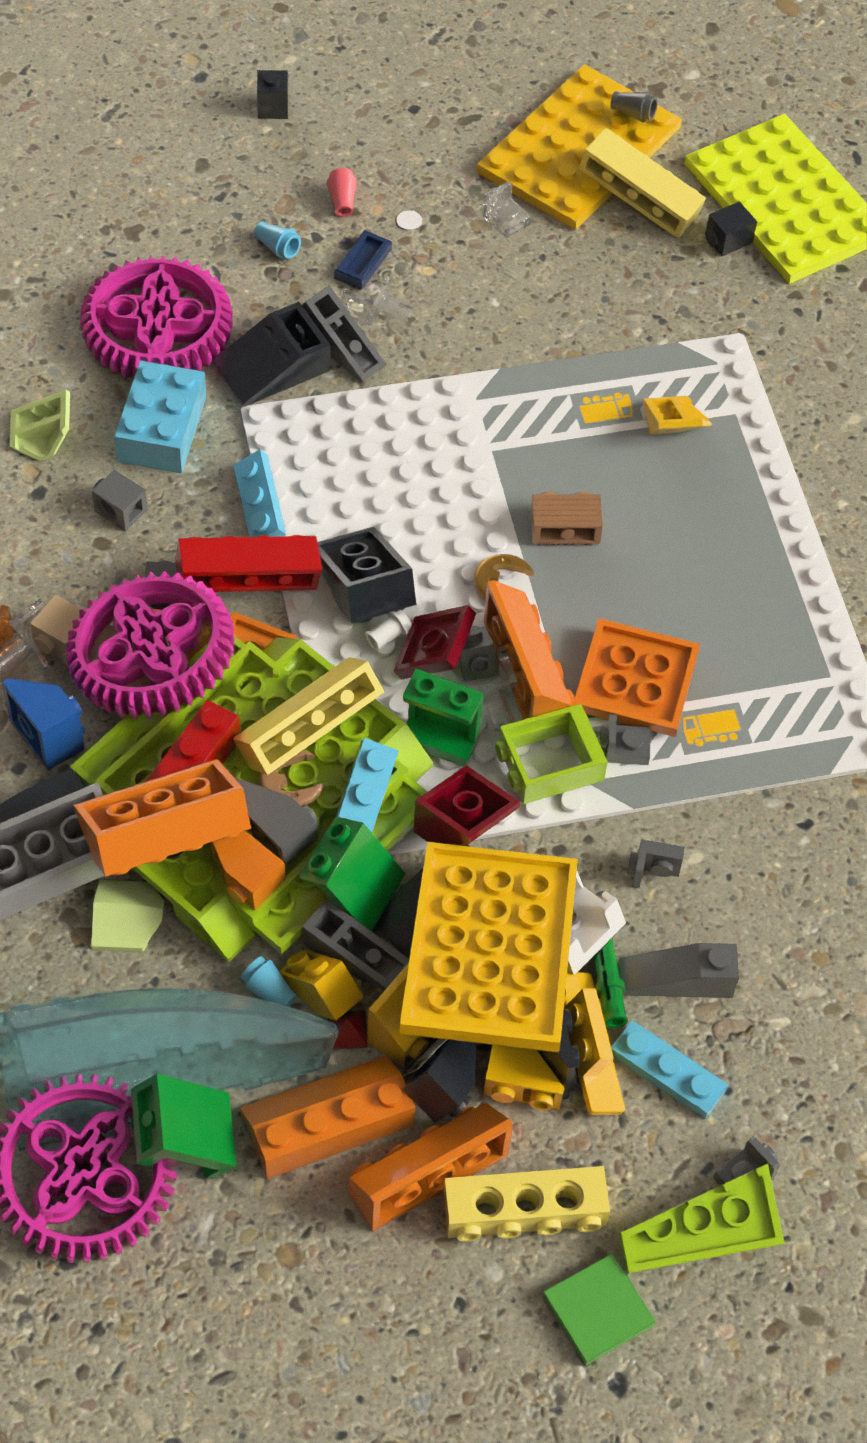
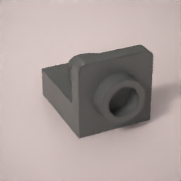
(625, 743)
(657, 858)
(750, 1158)

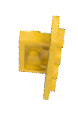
(590, 1035)

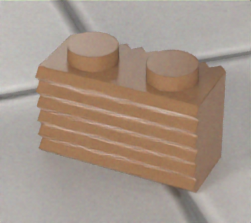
(566, 518)

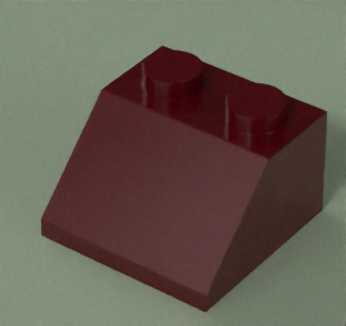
(461, 808)

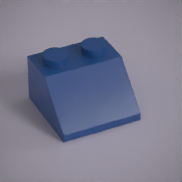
(45, 719)

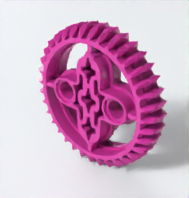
(163, 315)
(165, 666)
(72, 1182)

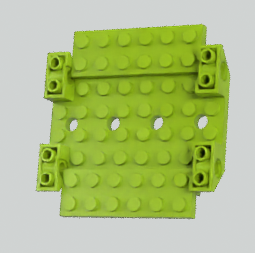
(252, 689)

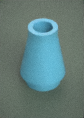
(280, 240)
(267, 982)

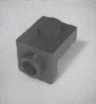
(478, 655)

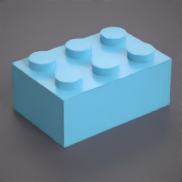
(160, 417)

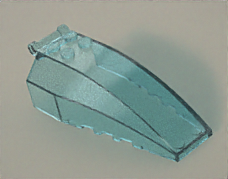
(146, 1032)

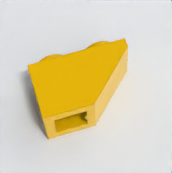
(321, 983)
(522, 1077)

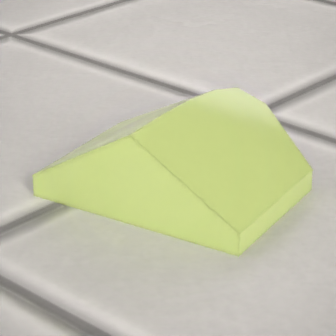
(40, 426)
(125, 915)

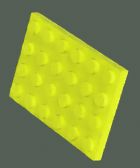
(800, 201)

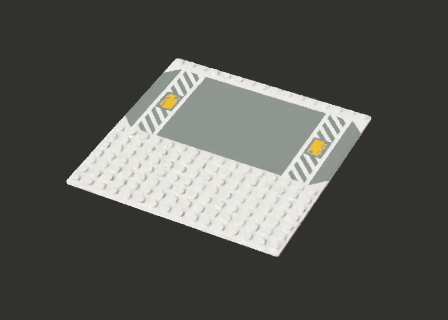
(694, 544)

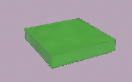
(599, 1309)

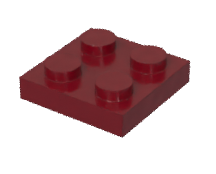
(435, 641)

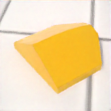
(673, 415)

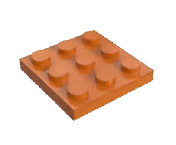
(637, 676)

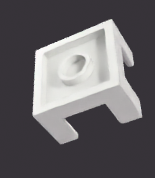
(592, 924)

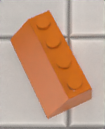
(516, 627)
(163, 817)
(328, 1116)
(418, 1170)

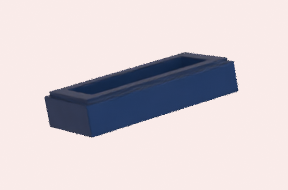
(363, 260)

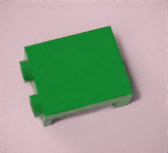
(444, 716)
(354, 871)
(183, 1124)

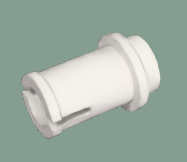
(389, 629)

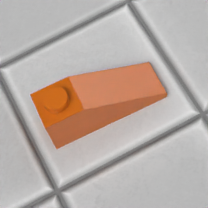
(248, 868)

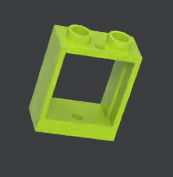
(546, 726)

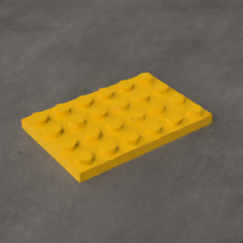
(548, 146)
(490, 947)

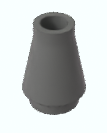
(637, 105)

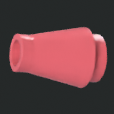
(342, 190)

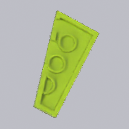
(714, 1224)

